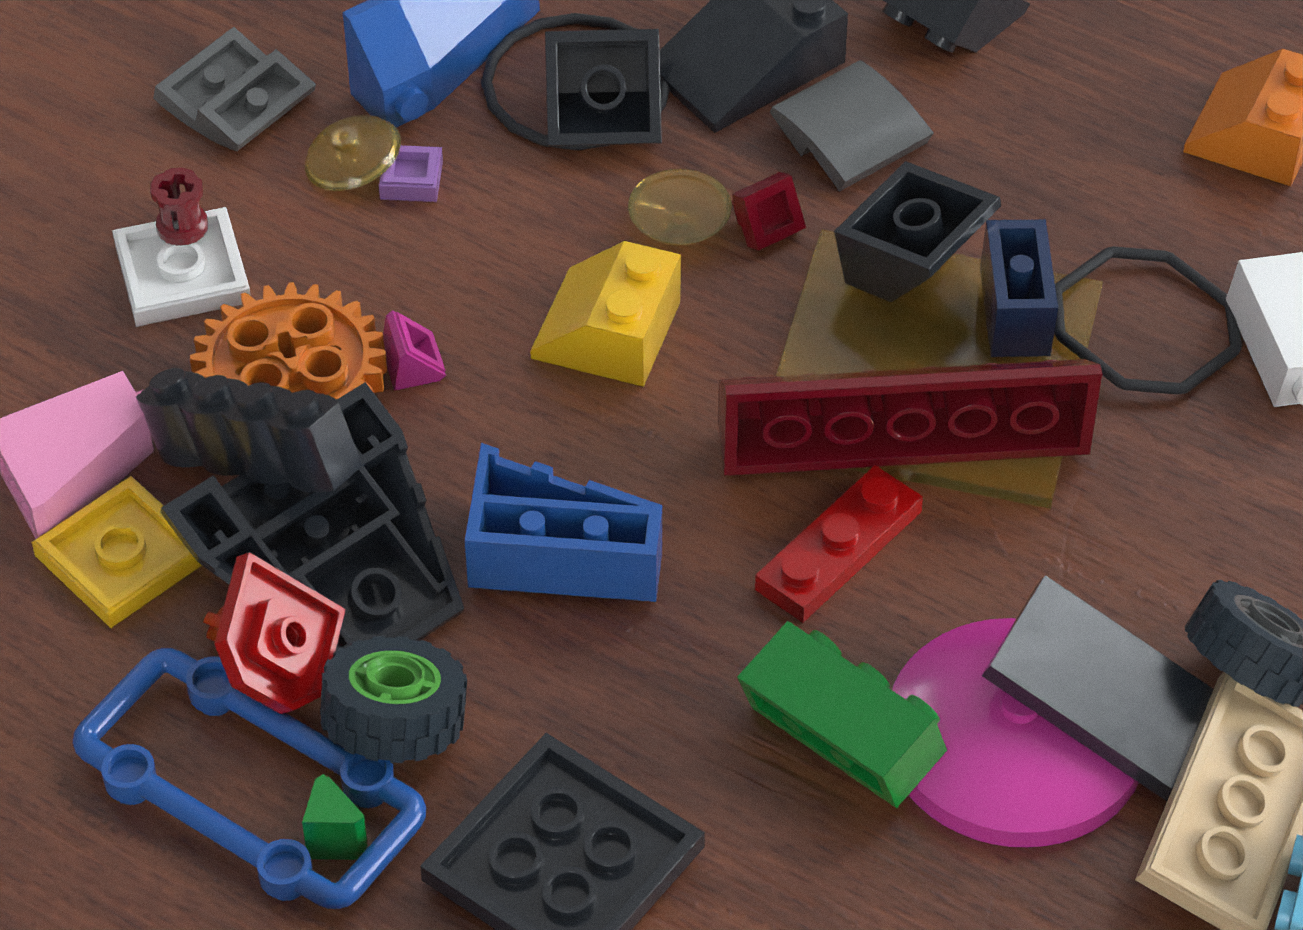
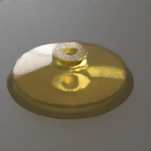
(352, 152)
(679, 206)

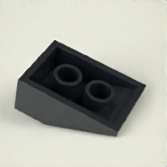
(750, 54)

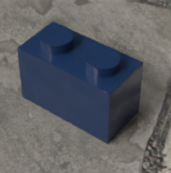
(1018, 288)

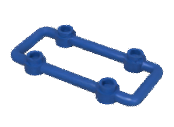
(283, 864)

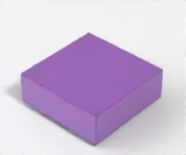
(413, 175)

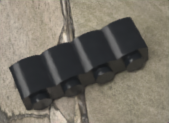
(249, 430)

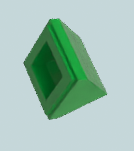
(333, 823)

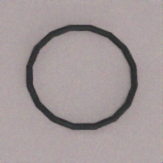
(529, 29)

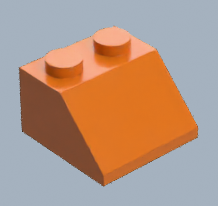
(1255, 118)

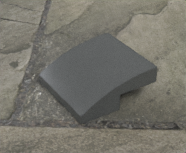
(233, 90)
(852, 123)

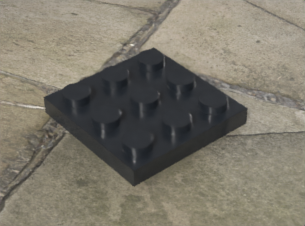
(562, 848)

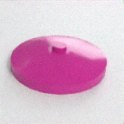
(1005, 767)

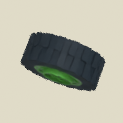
(393, 699)

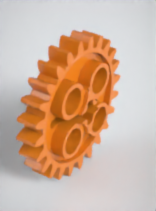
(294, 343)

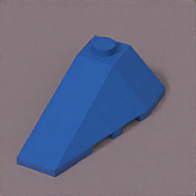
(419, 51)

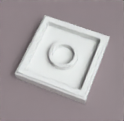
(184, 279)

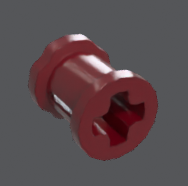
(179, 206)

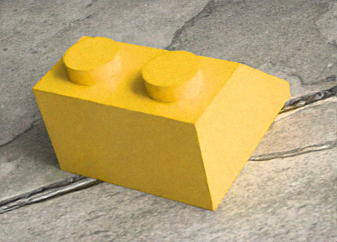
(613, 313)

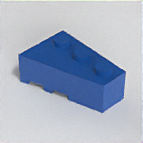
(558, 535)

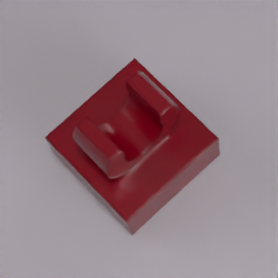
(768, 210)

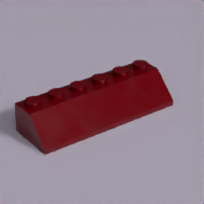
(908, 416)

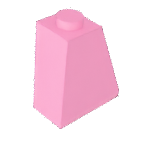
(72, 449)

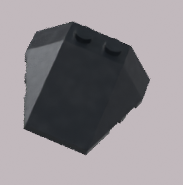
(356, 545)

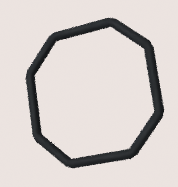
(1184, 269)

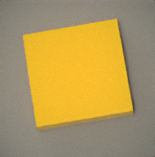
(116, 552)

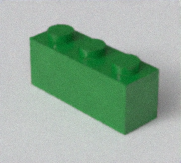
(844, 712)

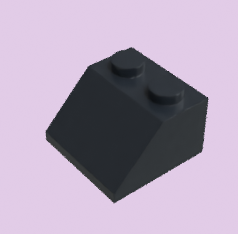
(958, 21)
(603, 87)
(909, 230)

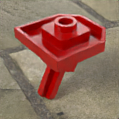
(274, 635)

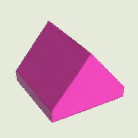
(410, 353)

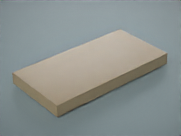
(1232, 812)

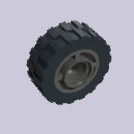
(1251, 640)

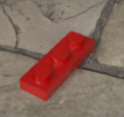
(838, 543)

